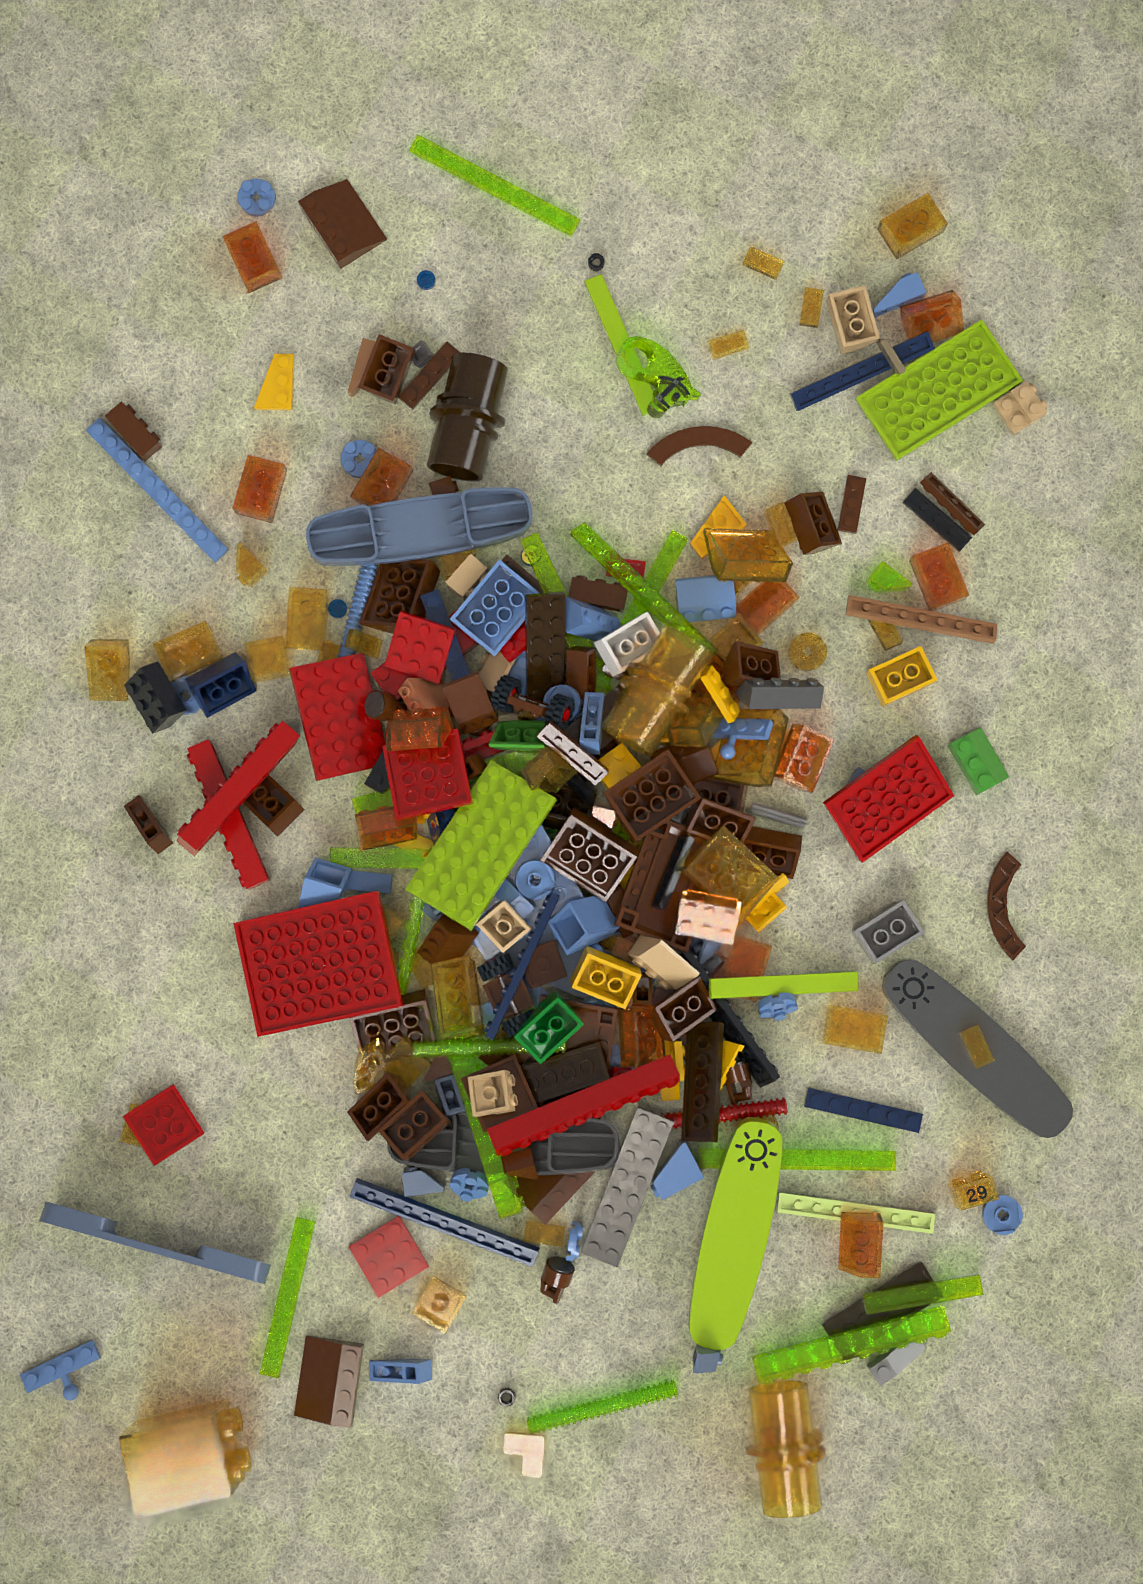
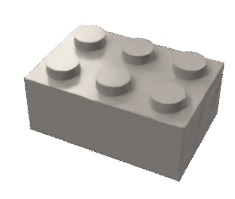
(888, 932)

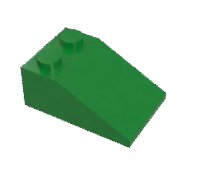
(548, 1027)

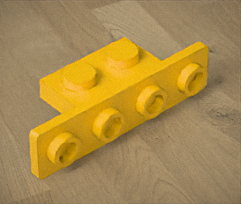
(768, 907)
(677, 1053)

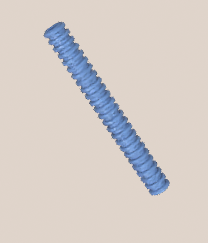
(358, 604)

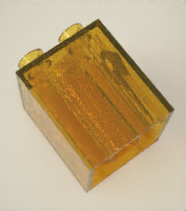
(184, 1457)

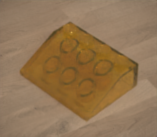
(746, 555)
(754, 759)
(730, 870)

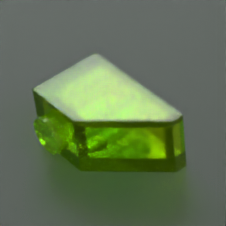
(887, 580)

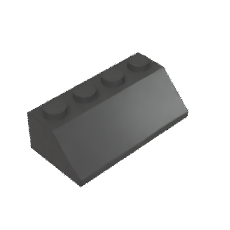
(781, 693)

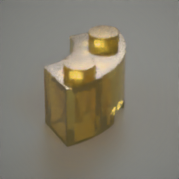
(367, 1064)

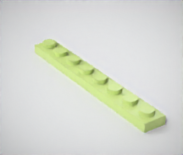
(832, 1209)

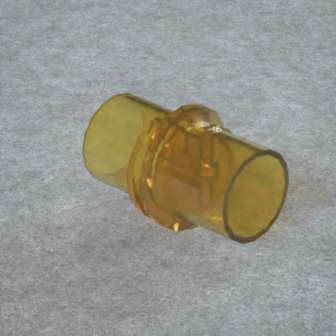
(656, 690)
(786, 1449)

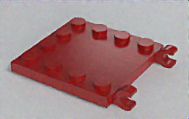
(428, 778)

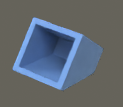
(324, 883)
(583, 924)
(676, 1172)

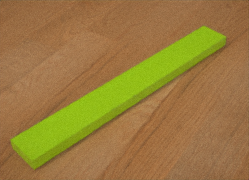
(617, 336)
(775, 984)

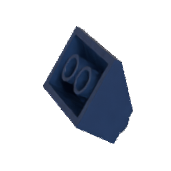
(221, 684)

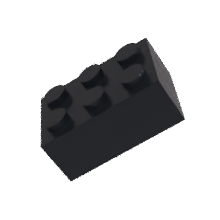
(155, 697)

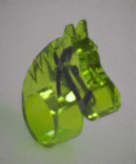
(663, 372)

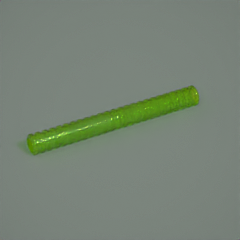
(471, 1047)
(602, 1407)

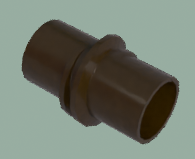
(467, 416)

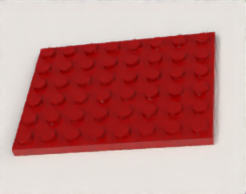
(318, 964)

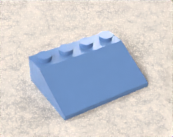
(494, 608)

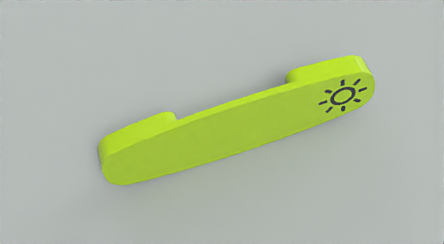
(735, 1233)

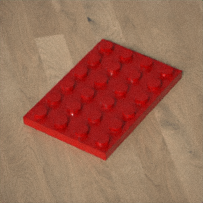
(334, 717)
(888, 798)

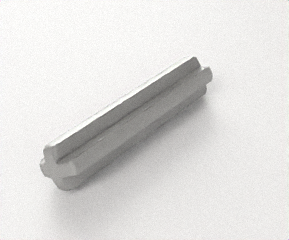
(778, 815)

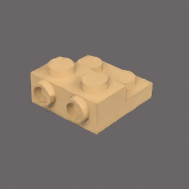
(1020, 407)
(492, 1093)

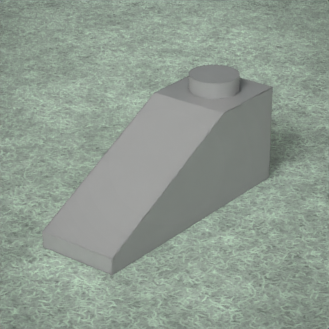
(893, 1362)

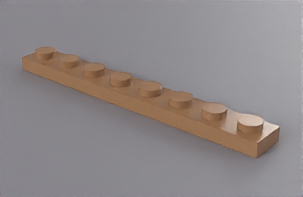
(921, 619)

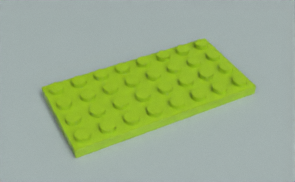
(939, 390)
(480, 845)

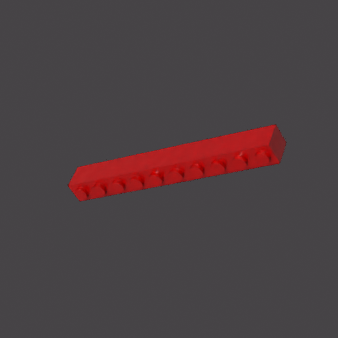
(584, 1105)

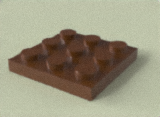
(524, 1095)

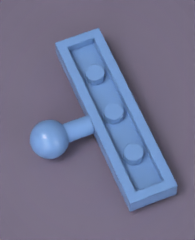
(741, 729)
(60, 1368)

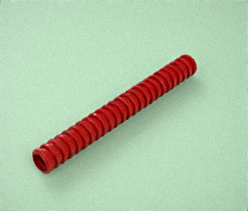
(741, 1111)

